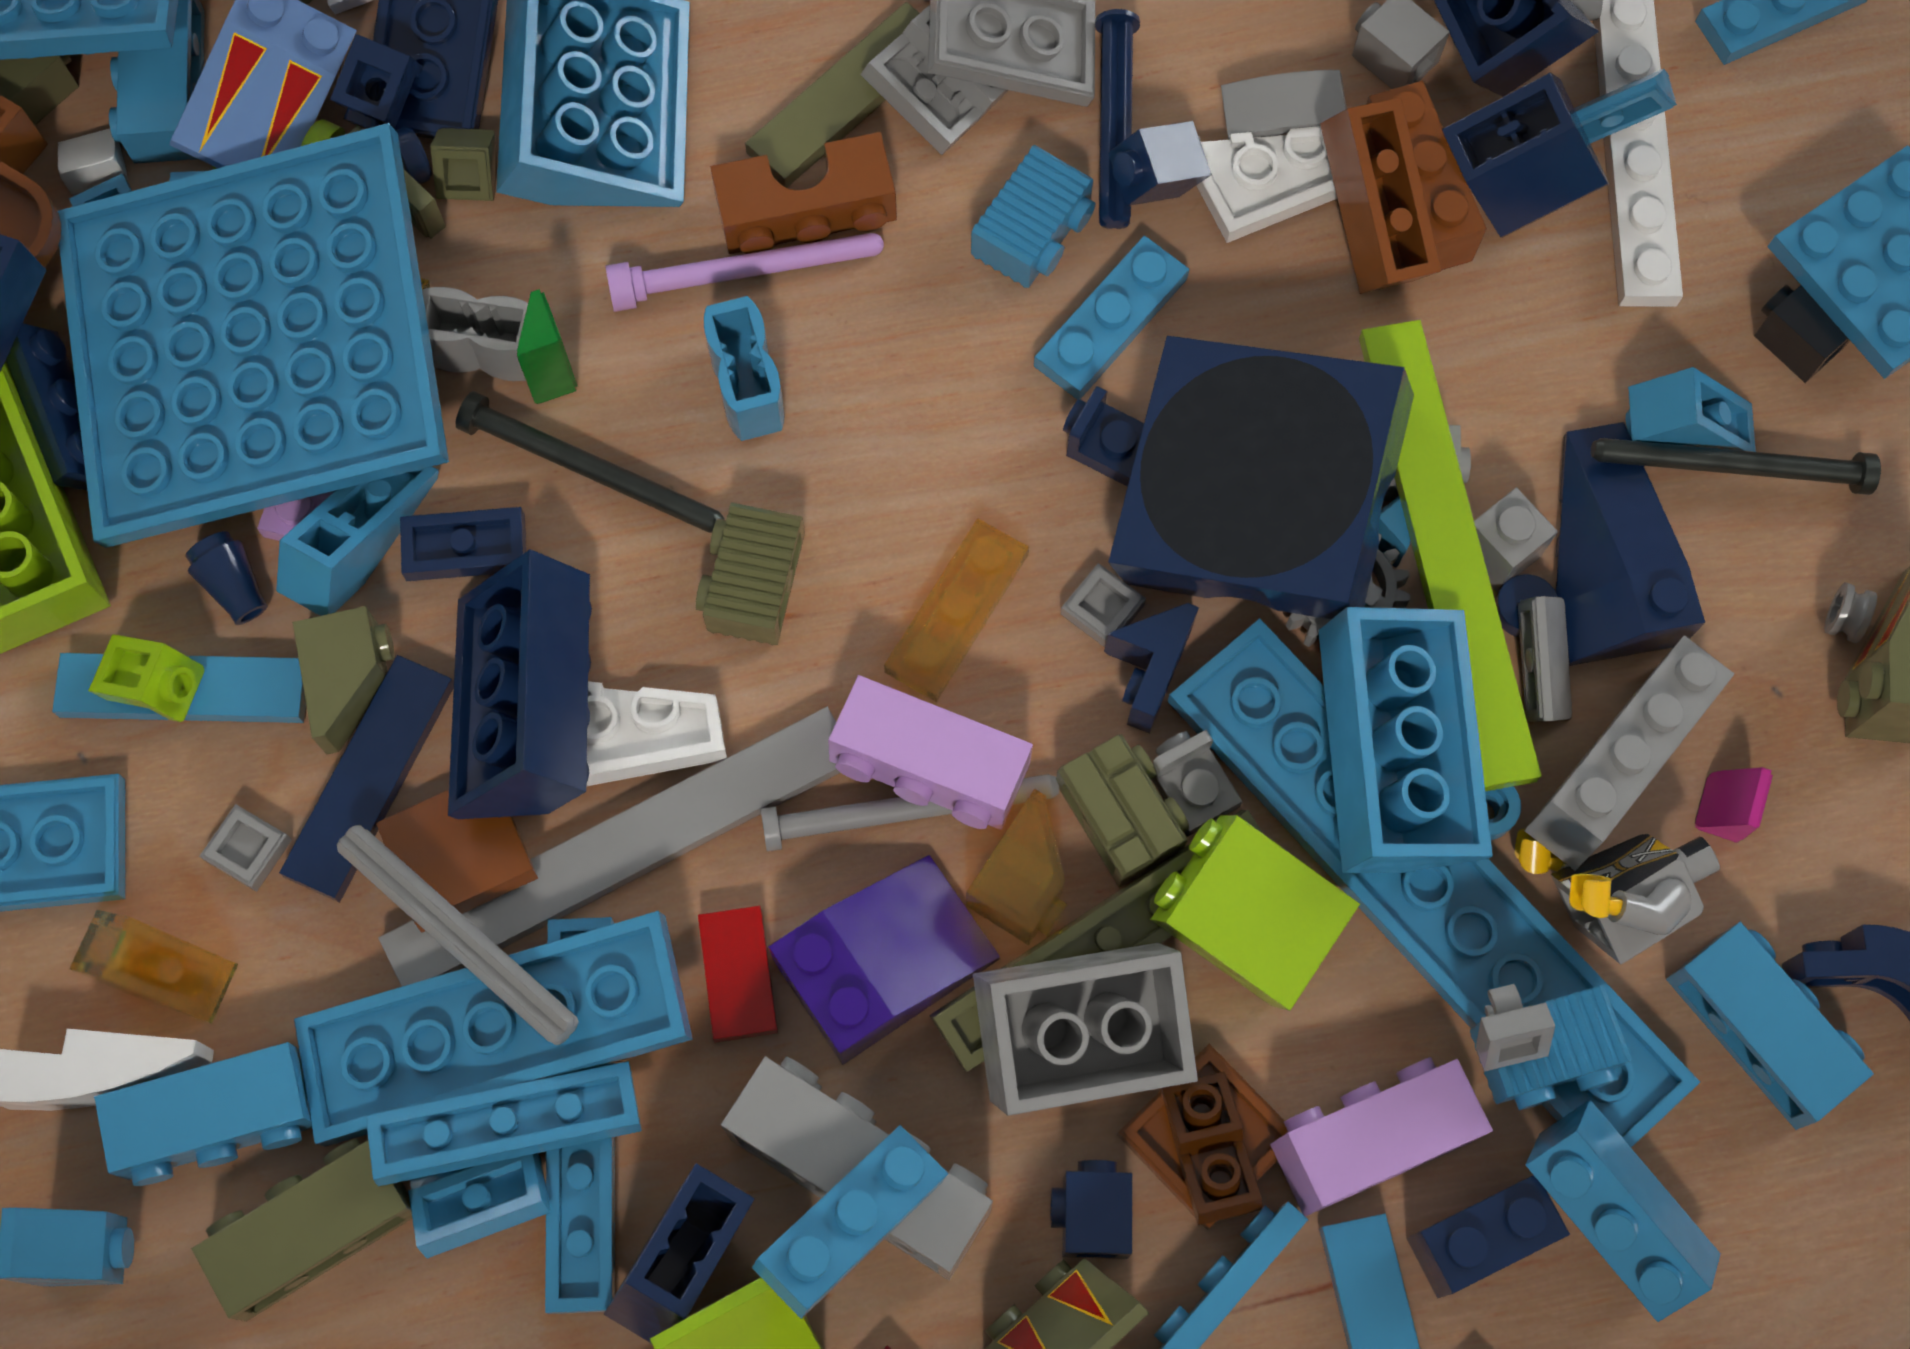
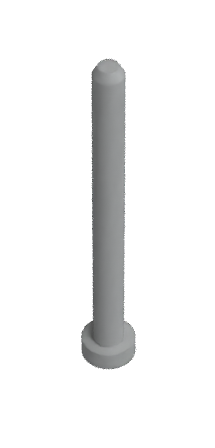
(871, 814)

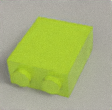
(1253, 910)

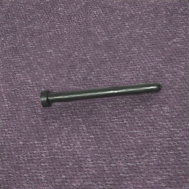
(477, 415)
(1860, 473)

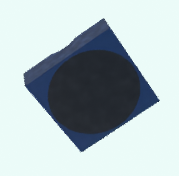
(1262, 476)

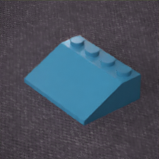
(594, 102)

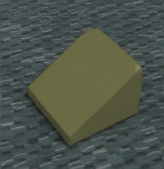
(464, 164)

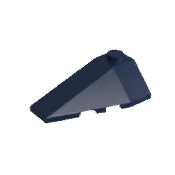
(1618, 558)

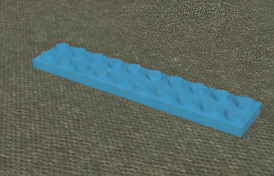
(1452, 922)

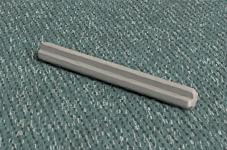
(458, 935)

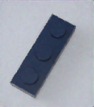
(50, 401)

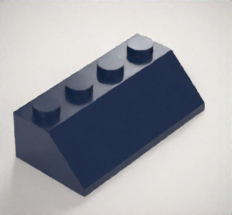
(521, 691)

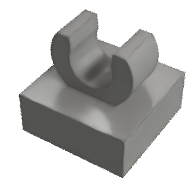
(1513, 1032)

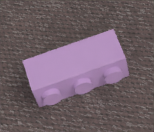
(929, 754)
(1379, 1134)

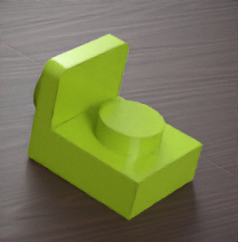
(147, 676)

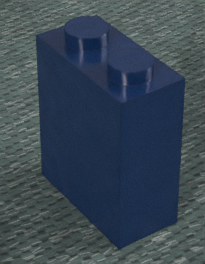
(679, 1254)

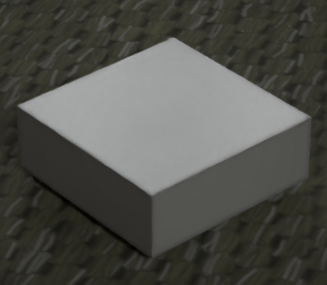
(1102, 604)
(246, 847)

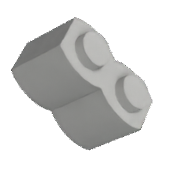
(474, 332)

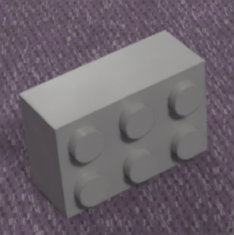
(1085, 1028)

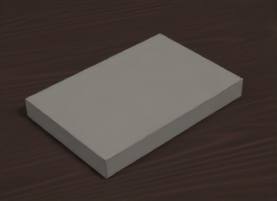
(1017, 45)

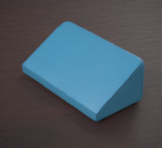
(1626, 105)

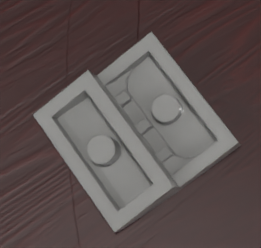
(932, 103)

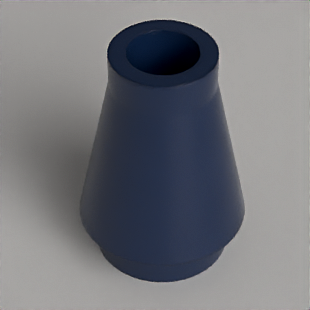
(227, 576)

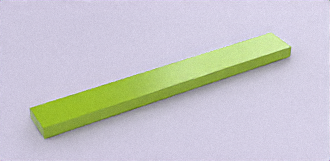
(1451, 554)

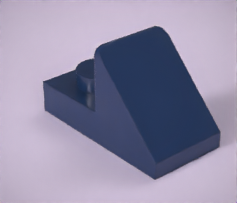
(1157, 648)

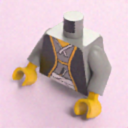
(1627, 892)

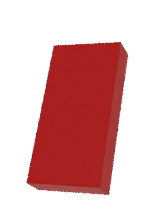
(737, 974)

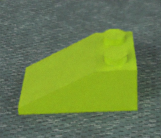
(743, 1320)

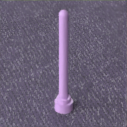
(632, 284)

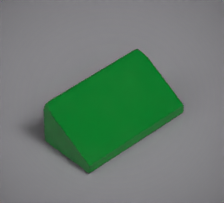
(543, 353)

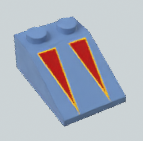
(262, 82)

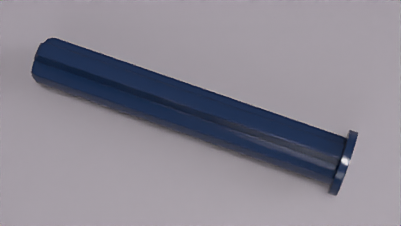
(1116, 107)

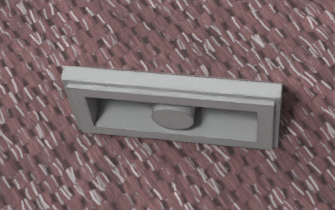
(1545, 659)

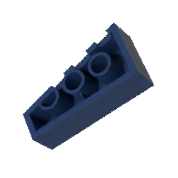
(1513, 39)

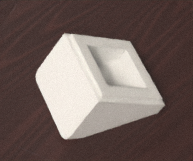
(89, 161)

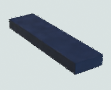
(368, 774)

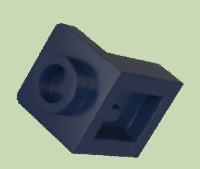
(1103, 437)

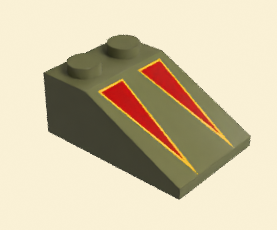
(1878, 684)
(1075, 1312)

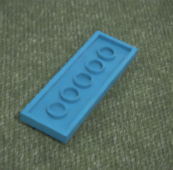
(462, 1039)

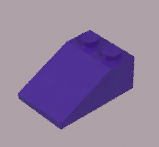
(882, 956)

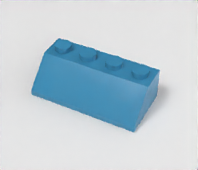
(1403, 740)

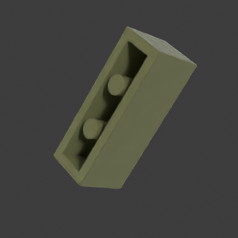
(300, 1232)

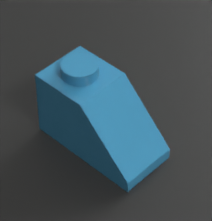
(1690, 412)
(64, 1247)

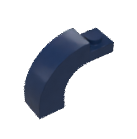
(1865, 958)

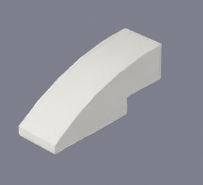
(92, 1066)

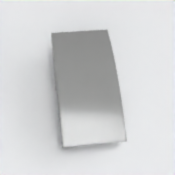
(1282, 102)

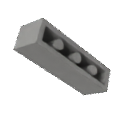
(1629, 753)

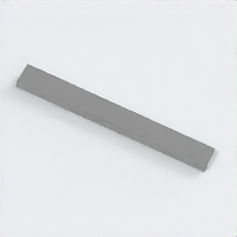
(635, 842)

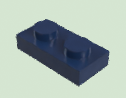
(461, 543)

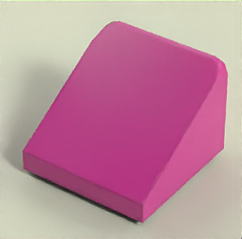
(1733, 802)

